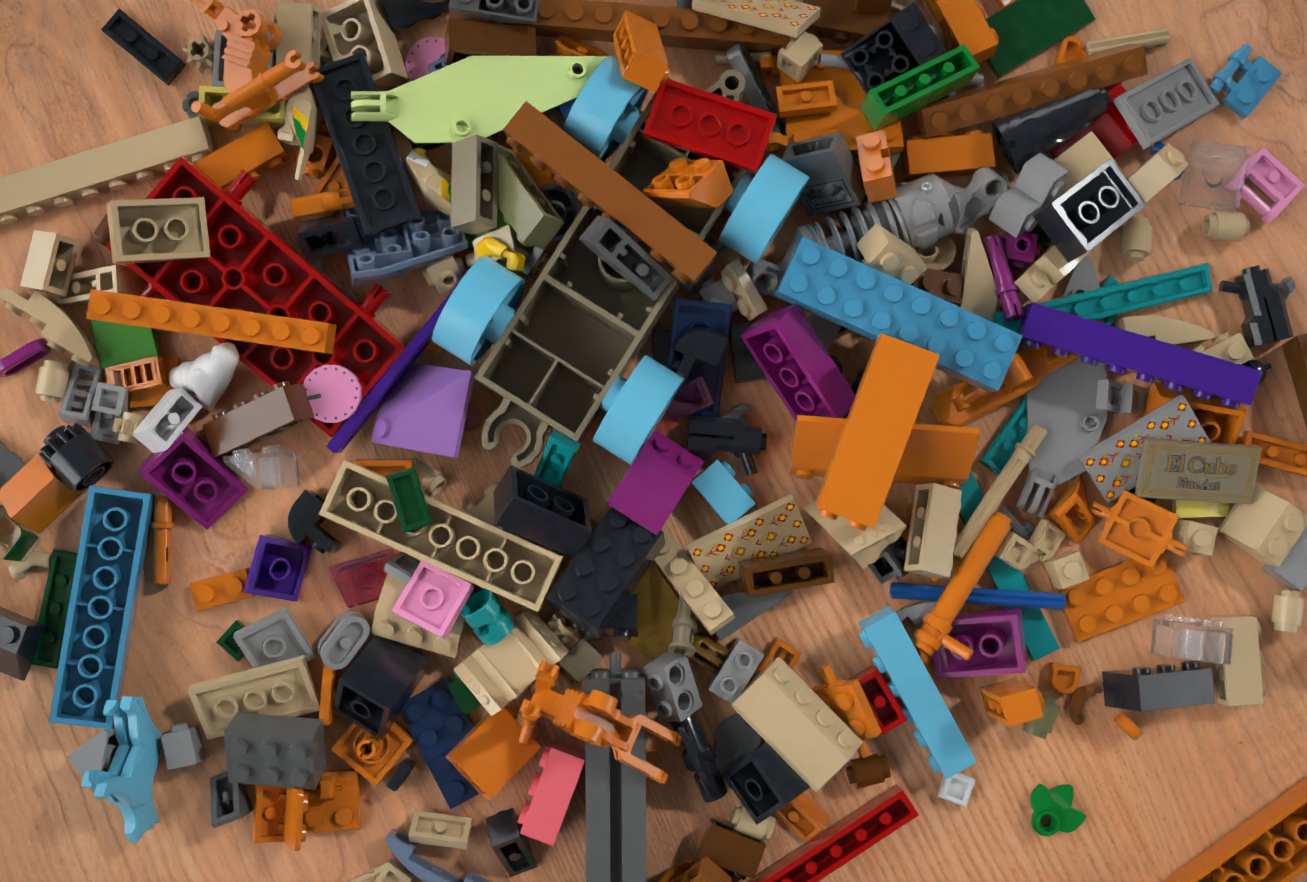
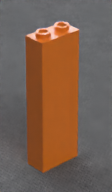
(876, 432)

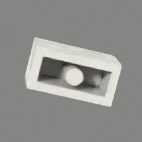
(167, 420)

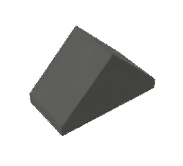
(228, 800)

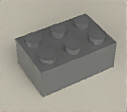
(275, 750)

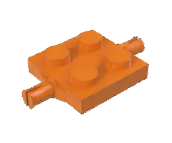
(1138, 528)
(850, 705)

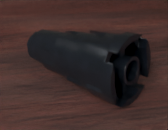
(1048, 125)

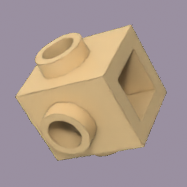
(444, 273)

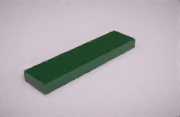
(55, 607)

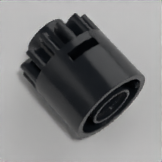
(75, 457)

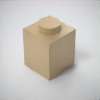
(1066, 570)

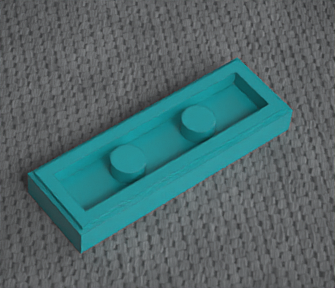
(556, 458)

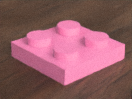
(433, 599)

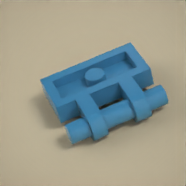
(1252, 85)

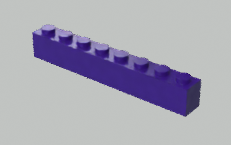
(1138, 354)

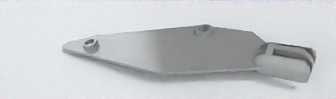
(1067, 409)

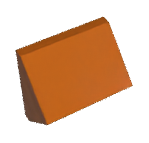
(36, 495)

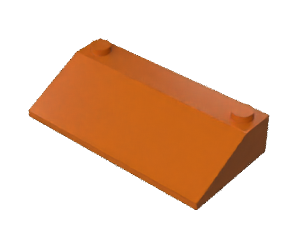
(930, 456)

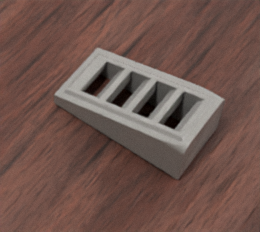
(68, 404)

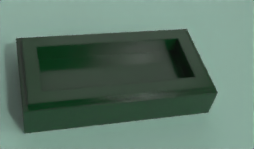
(409, 499)

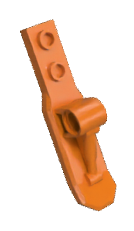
(967, 403)

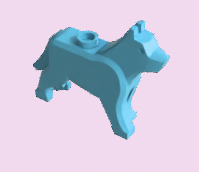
(133, 767)

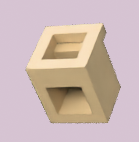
(799, 56)

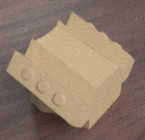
(859, 544)
(506, 668)

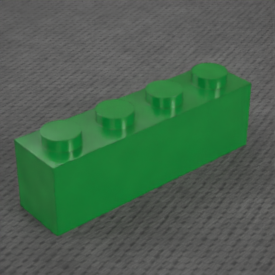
(919, 87)

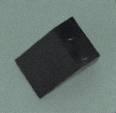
(1089, 211)

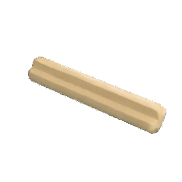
(1149, 39)

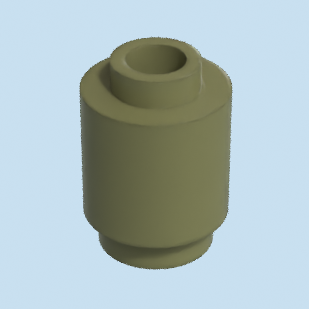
(1044, 725)

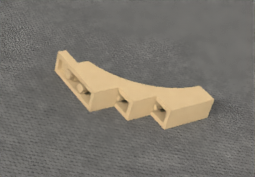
(1146, 181)

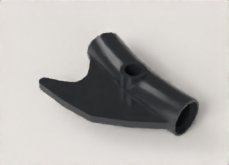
(700, 758)

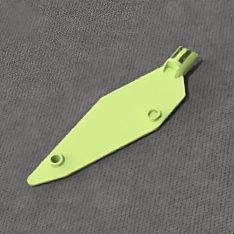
(474, 95)

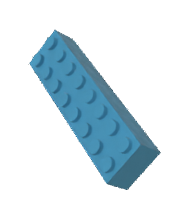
(879, 303)
(102, 606)

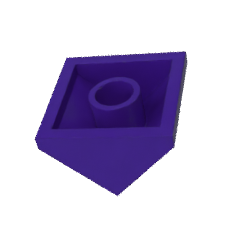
(278, 568)

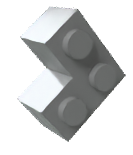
(1035, 188)

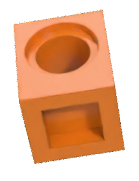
(317, 169)

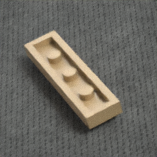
(692, 586)

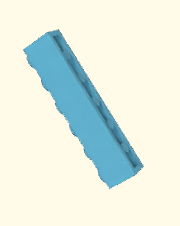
(916, 691)

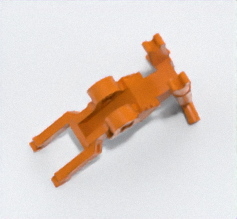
(245, 67)
(591, 720)

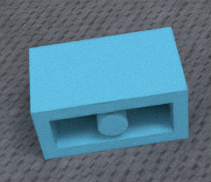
(724, 492)

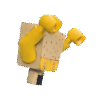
(501, 247)

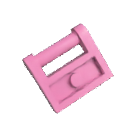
(1274, 181)

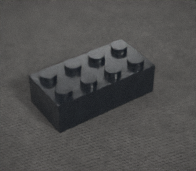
(605, 572)

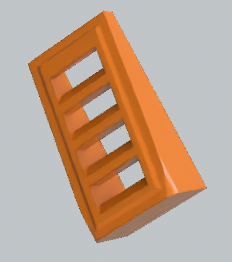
(158, 371)

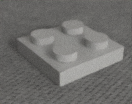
(274, 639)

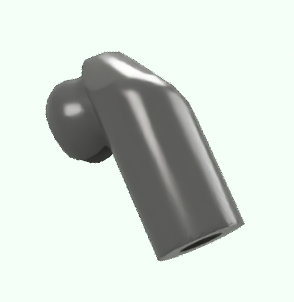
(1024, 530)

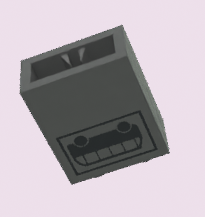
(833, 173)

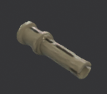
(683, 631)

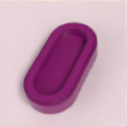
(23, 357)

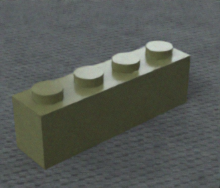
(524, 202)

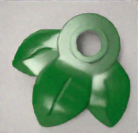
(1057, 806)

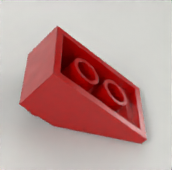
(1109, 129)

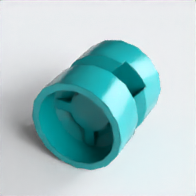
(487, 617)

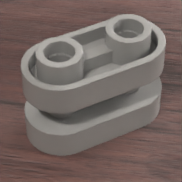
(343, 639)

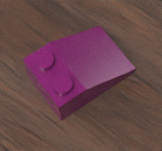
(194, 478)
(655, 482)
(996, 641)

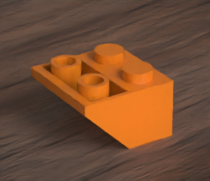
(691, 184)

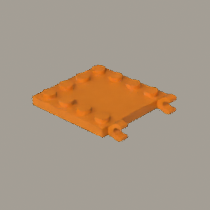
(846, 119)

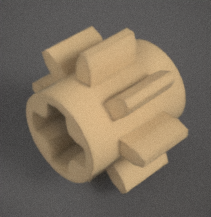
(194, 49)
(127, 426)
(564, 630)

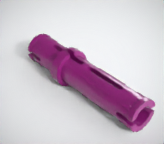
(1006, 289)

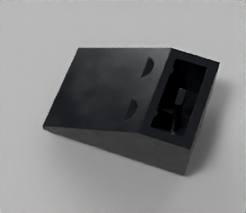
(893, 48)

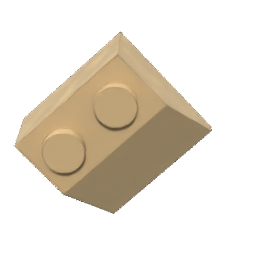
(1265, 527)

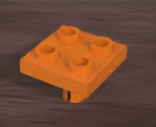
(370, 754)

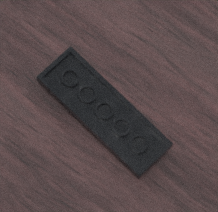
(365, 149)

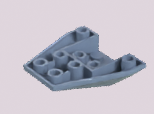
(402, 248)

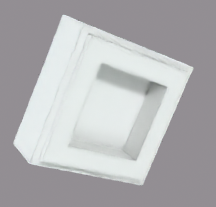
(956, 789)

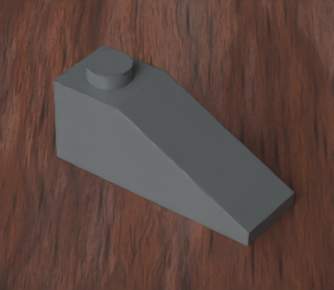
(625, 256)
(747, 608)

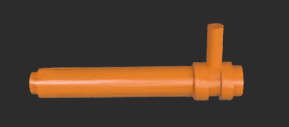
(938, 622)

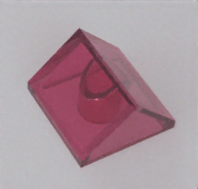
(361, 578)

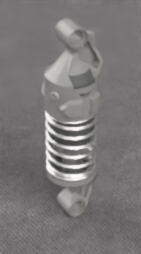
(918, 216)

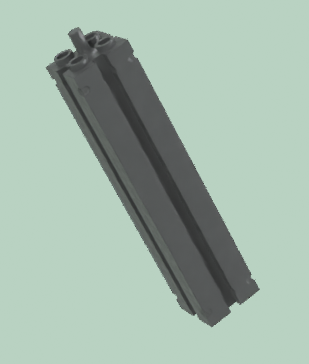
(614, 789)

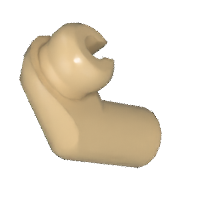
(19, 569)

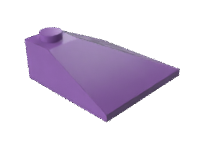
(426, 411)

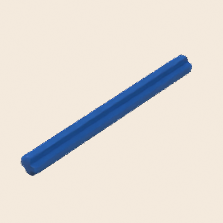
(981, 596)

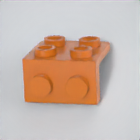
(279, 815)

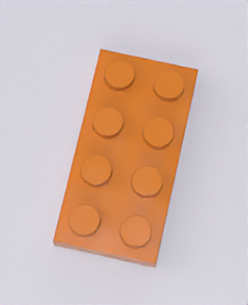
(1120, 596)

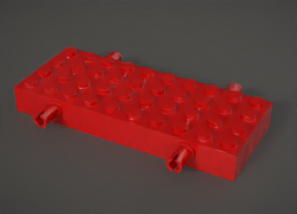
(263, 274)

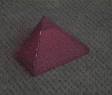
(689, 400)

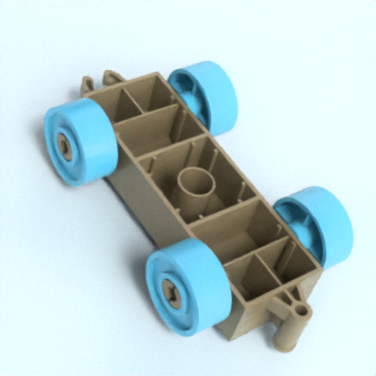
(582, 320)

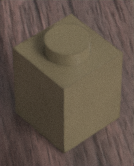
(580, 660)

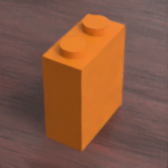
(492, 752)

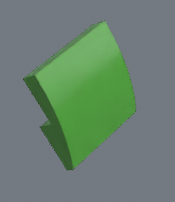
(123, 343)

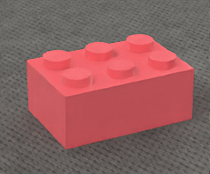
(551, 791)

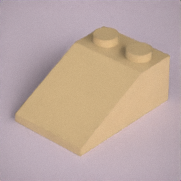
(157, 230)

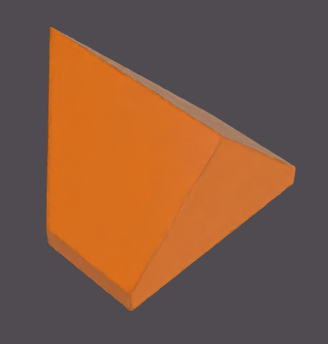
(1072, 512)

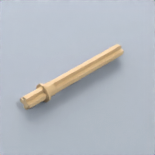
(1019, 459)

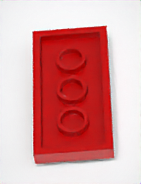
(710, 125)

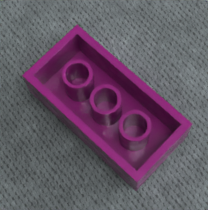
(798, 364)

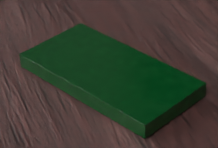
(1033, 27)

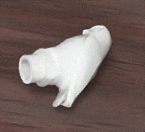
(207, 375)

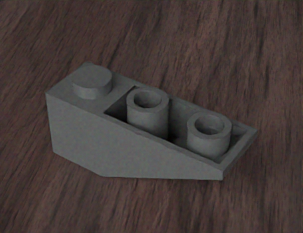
(495, 10)

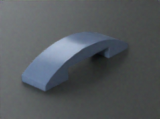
(419, 866)

